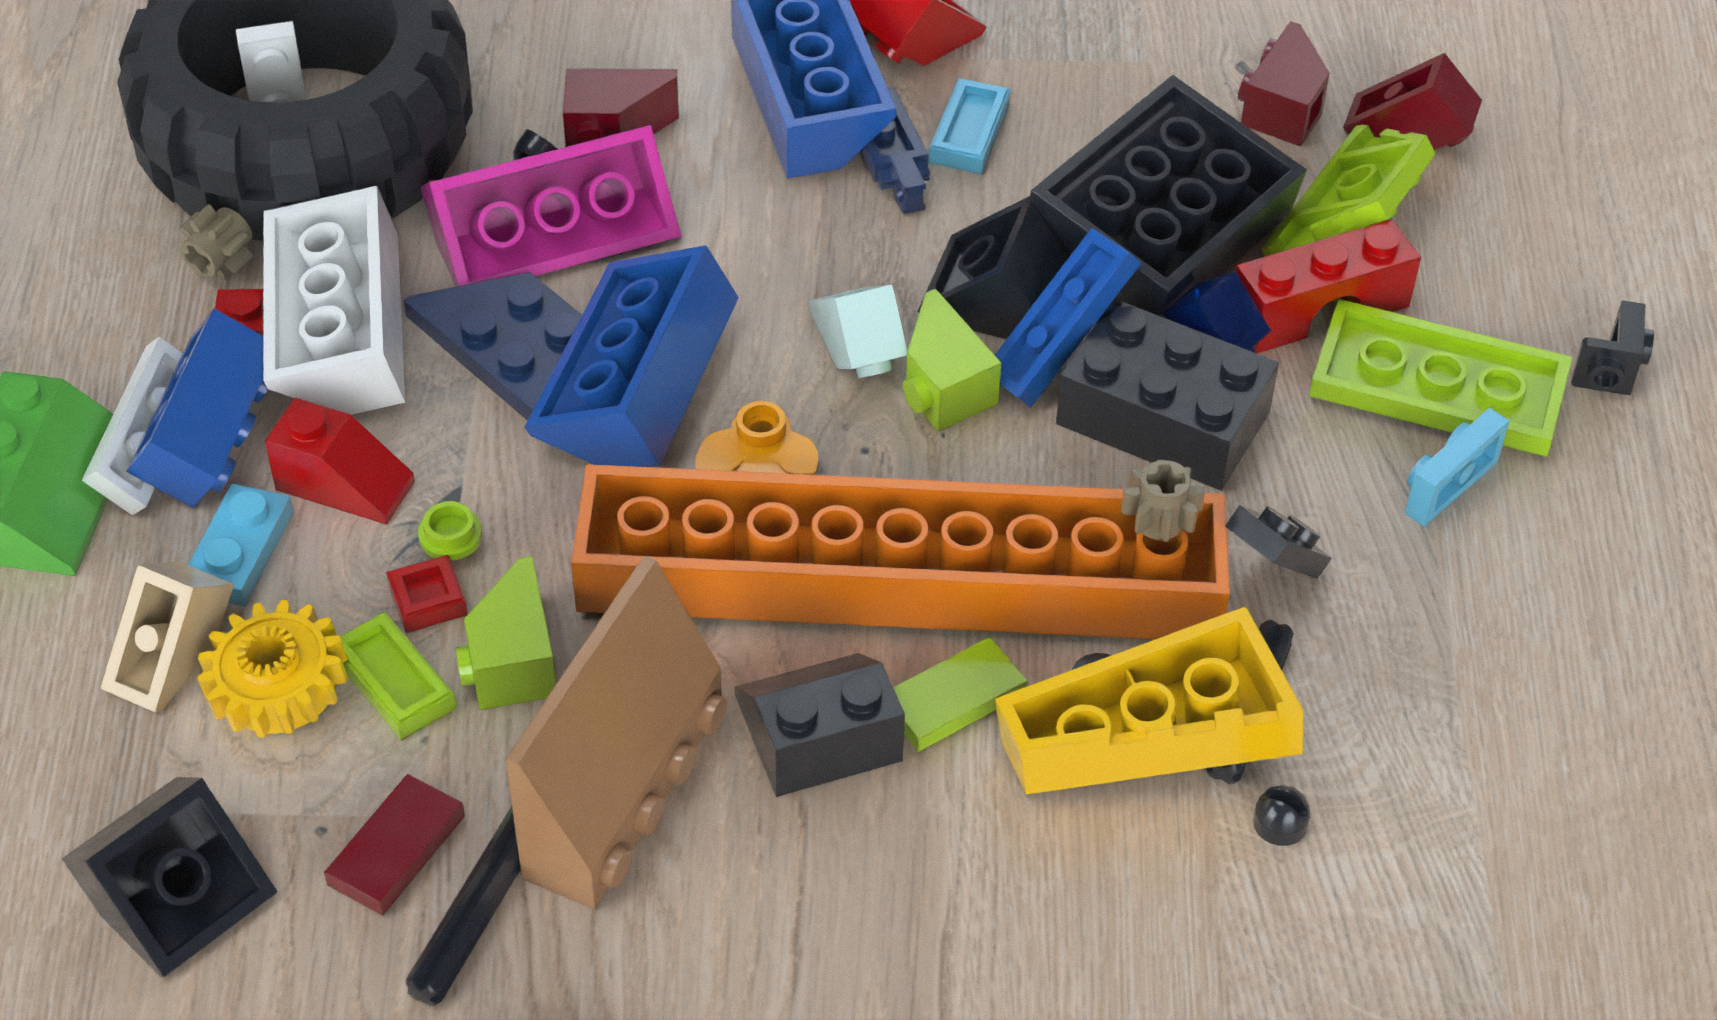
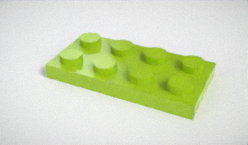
(1439, 374)

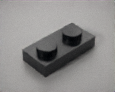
(1280, 539)

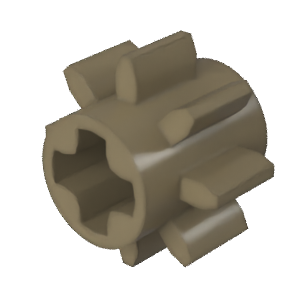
(216, 242)
(1162, 500)

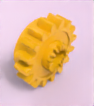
(273, 669)

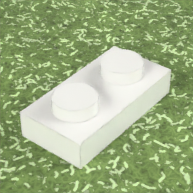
(271, 63)

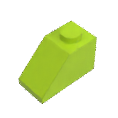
(948, 366)
(508, 642)

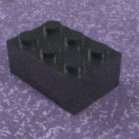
(1166, 392)

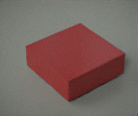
(426, 593)

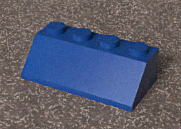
(811, 80)
(635, 359)

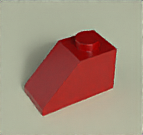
(335, 462)

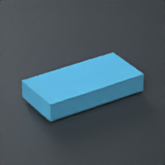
(969, 126)

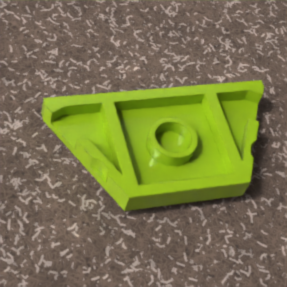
(1355, 187)

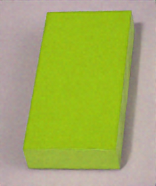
(395, 676)
(956, 692)

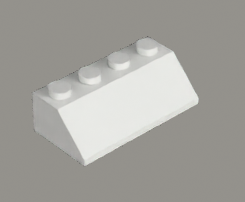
(334, 303)

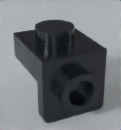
(1615, 362)

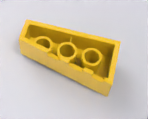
(1155, 710)

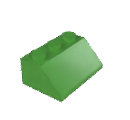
(44, 452)

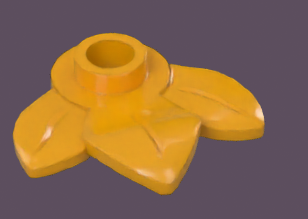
(758, 442)

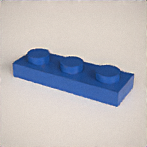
(1063, 315)

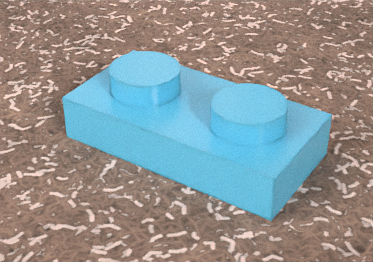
(1462, 461)
(243, 538)

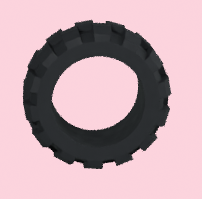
(260, 156)

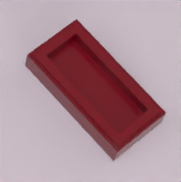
(394, 844)

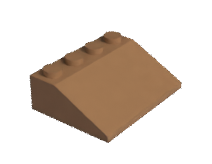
(613, 741)

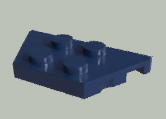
(500, 331)

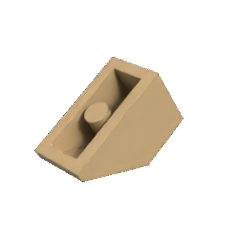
(164, 631)

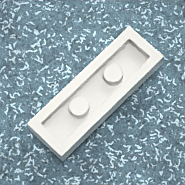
(127, 426)

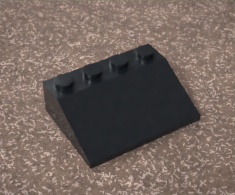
(1173, 189)

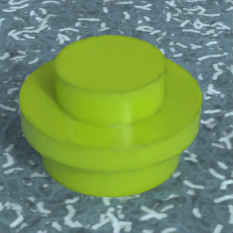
(449, 530)

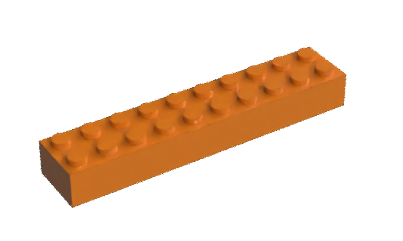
(897, 552)

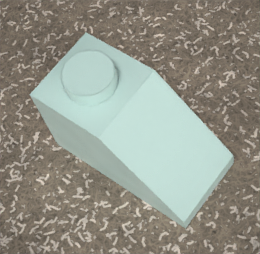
(861, 328)

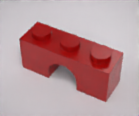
(1360, 266)

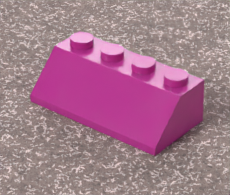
(552, 209)

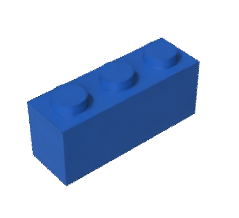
(203, 411)

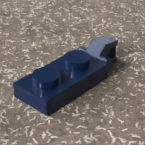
(899, 160)

